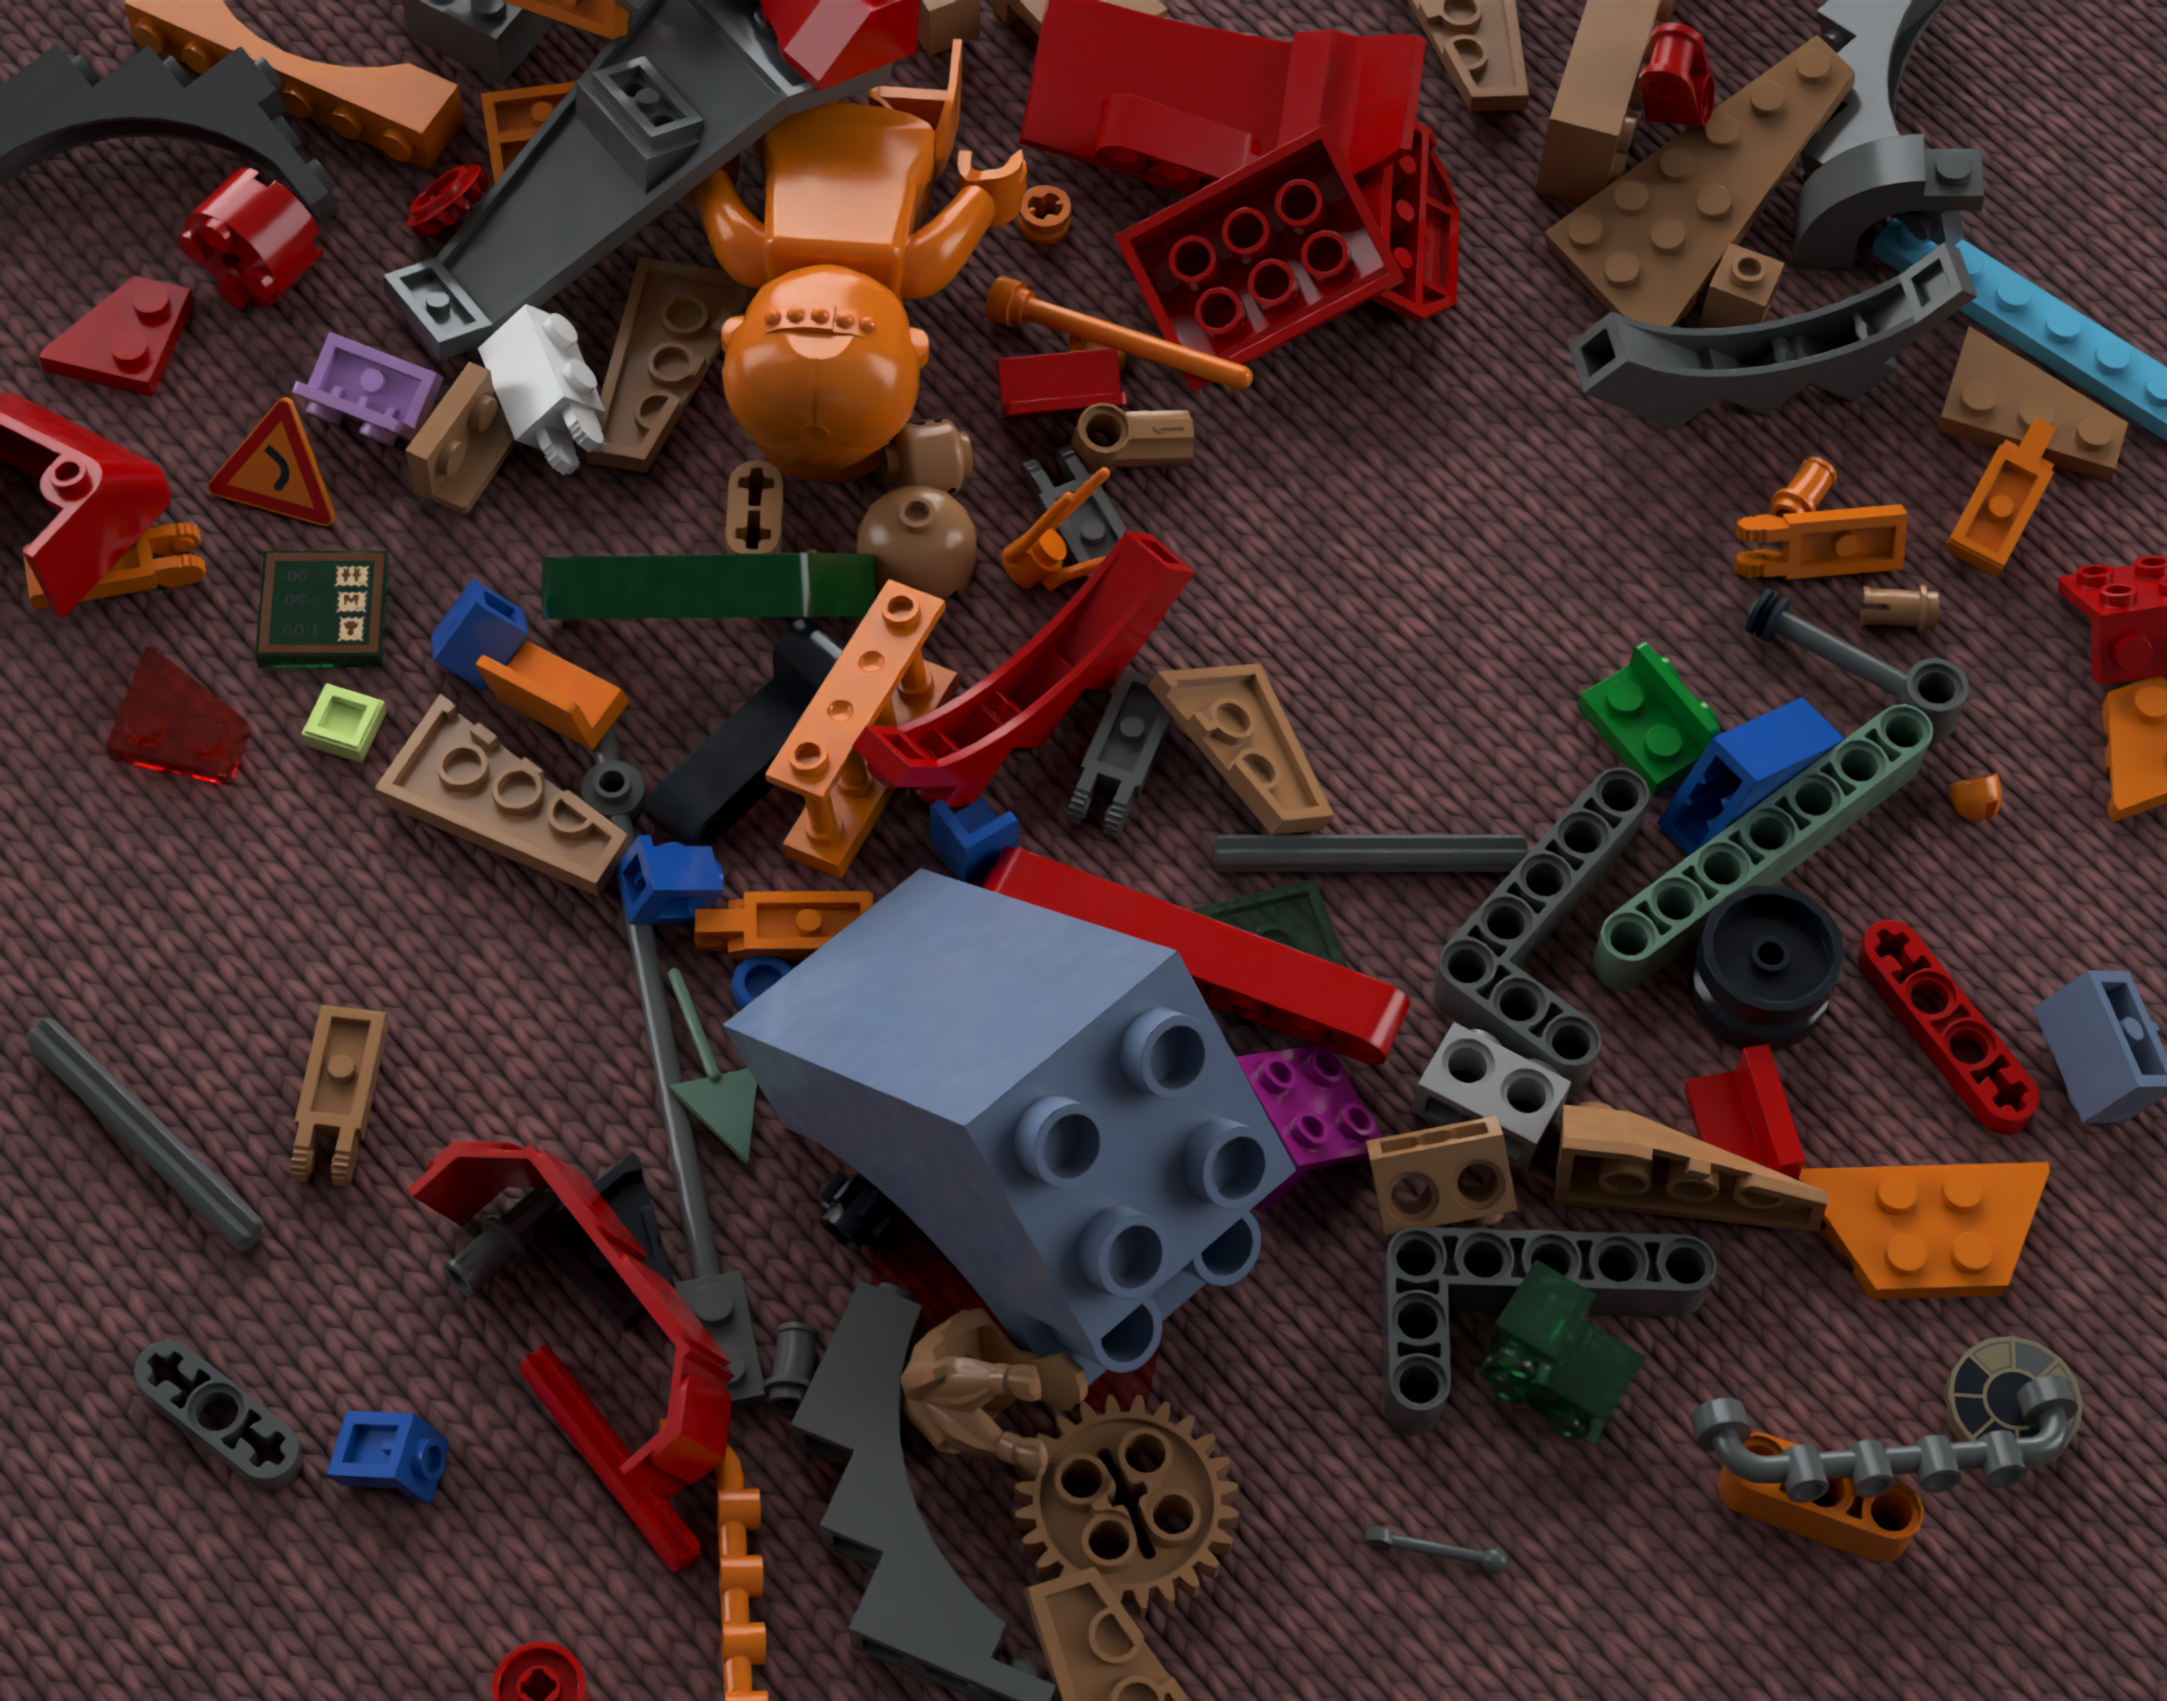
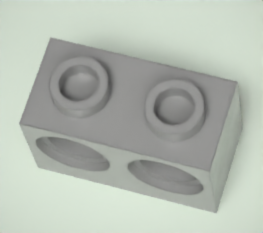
(1502, 1079)

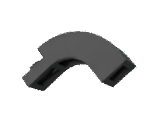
(1874, 183)

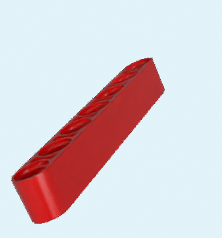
(1229, 965)

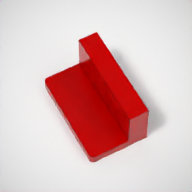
(1058, 383)
(1748, 1113)

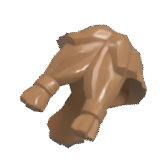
(973, 1372)

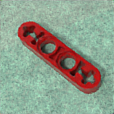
(1938, 1030)

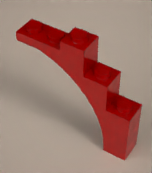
(1023, 701)

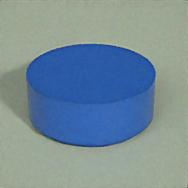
(755, 977)

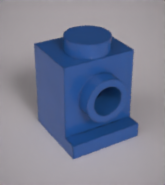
(667, 881)

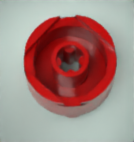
(251, 239)

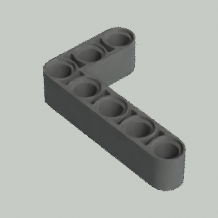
(1531, 919)
(1511, 1256)

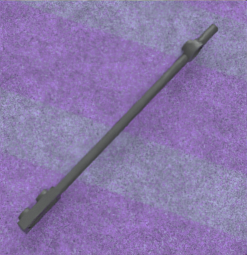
(713, 1297)

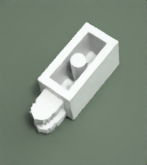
(545, 386)

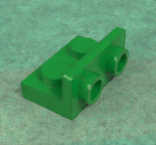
(1650, 719)

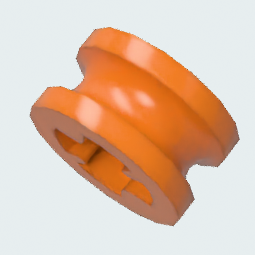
(1052, 227)

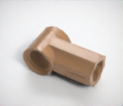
(1136, 436)

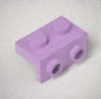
(371, 388)

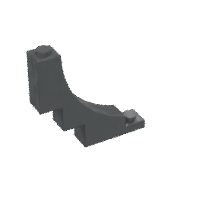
(915, 1604)

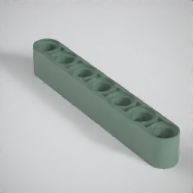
(1775, 822)

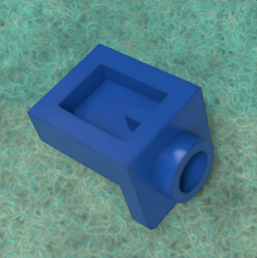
(389, 1453)

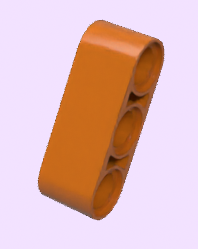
(1843, 1526)

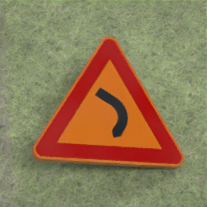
(276, 470)

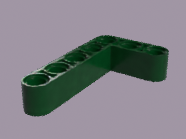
(708, 585)

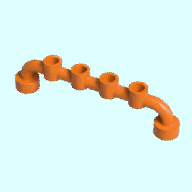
(739, 1578)

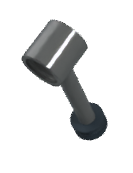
(1926, 679)

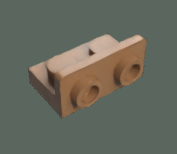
(461, 443)

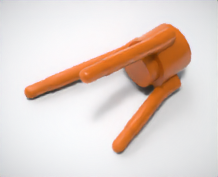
(1041, 550)

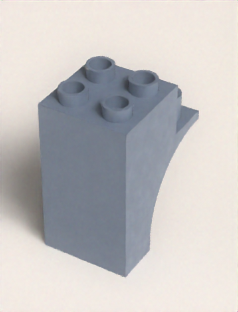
(1030, 1106)

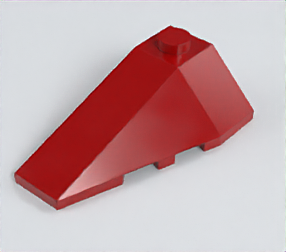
(841, 37)

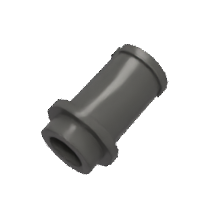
(792, 1366)

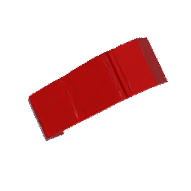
(699, 1408)

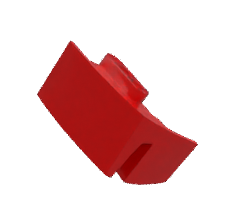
(1203, 101)

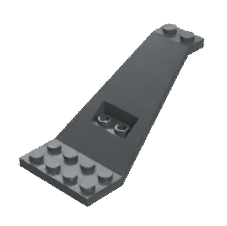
(612, 156)

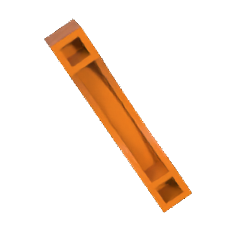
(389, 107)

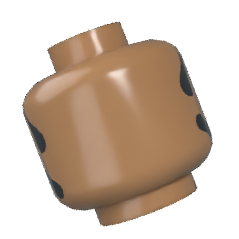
(928, 454)

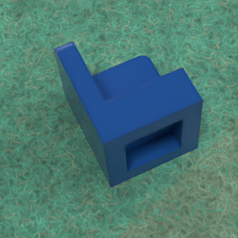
(478, 626)
(971, 837)

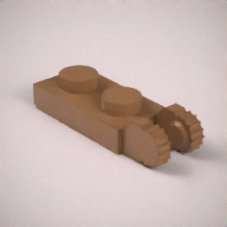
(338, 1088)

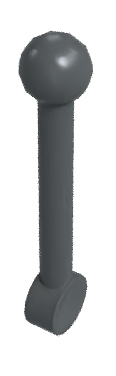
(1493, 1559)

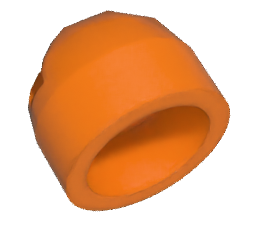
(1977, 797)

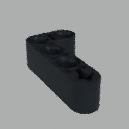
(729, 768)

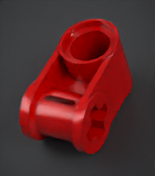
(1678, 80)

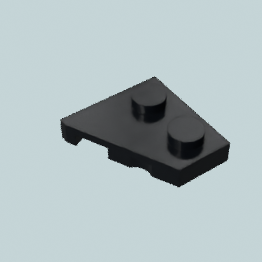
(586, 1265)

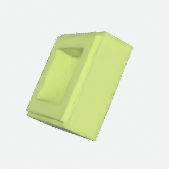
(344, 723)

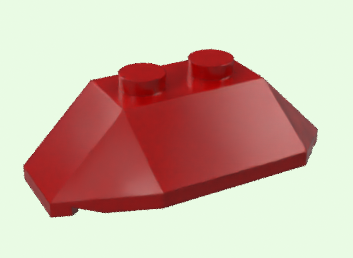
(1421, 227)

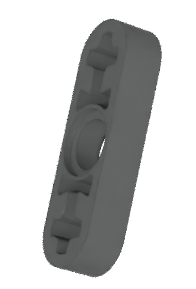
(194, 1371)

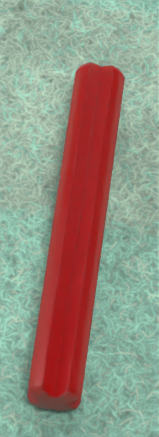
(605, 1454)

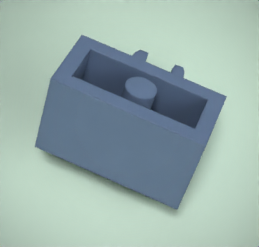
(2104, 1046)

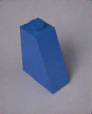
(1745, 769)

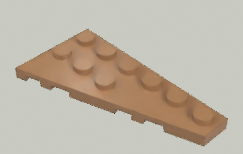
(1667, 222)

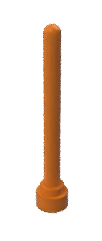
(1013, 304)

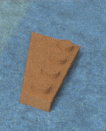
(661, 356)
(485, 794)

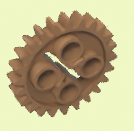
(1183, 1485)

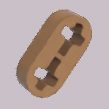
(742, 515)

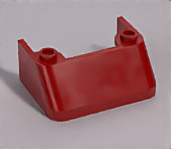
(98, 488)

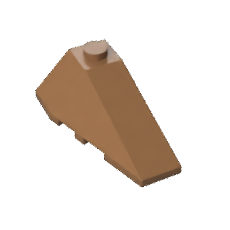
(1647, 1168)

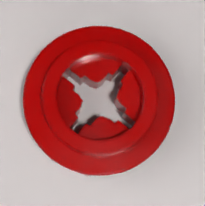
(446, 199)

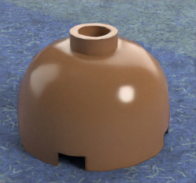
(920, 540)

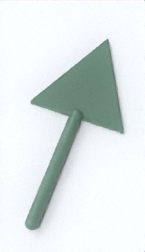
(720, 1100)

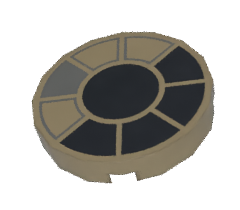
(1986, 1383)

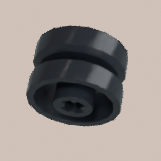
(1765, 967)

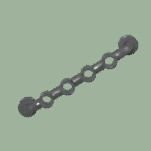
(2044, 1404)

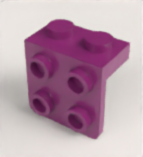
(1310, 1110)

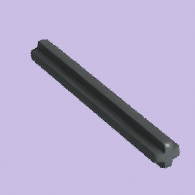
(1369, 852)
(146, 1134)

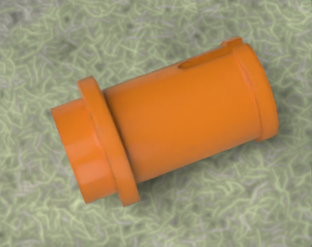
(1805, 488)

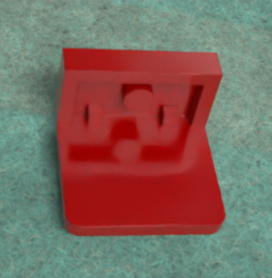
(2125, 615)

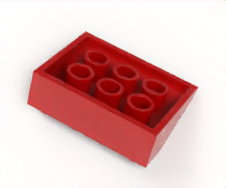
(1261, 254)

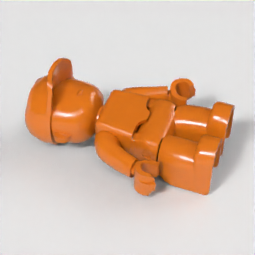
(825, 347)

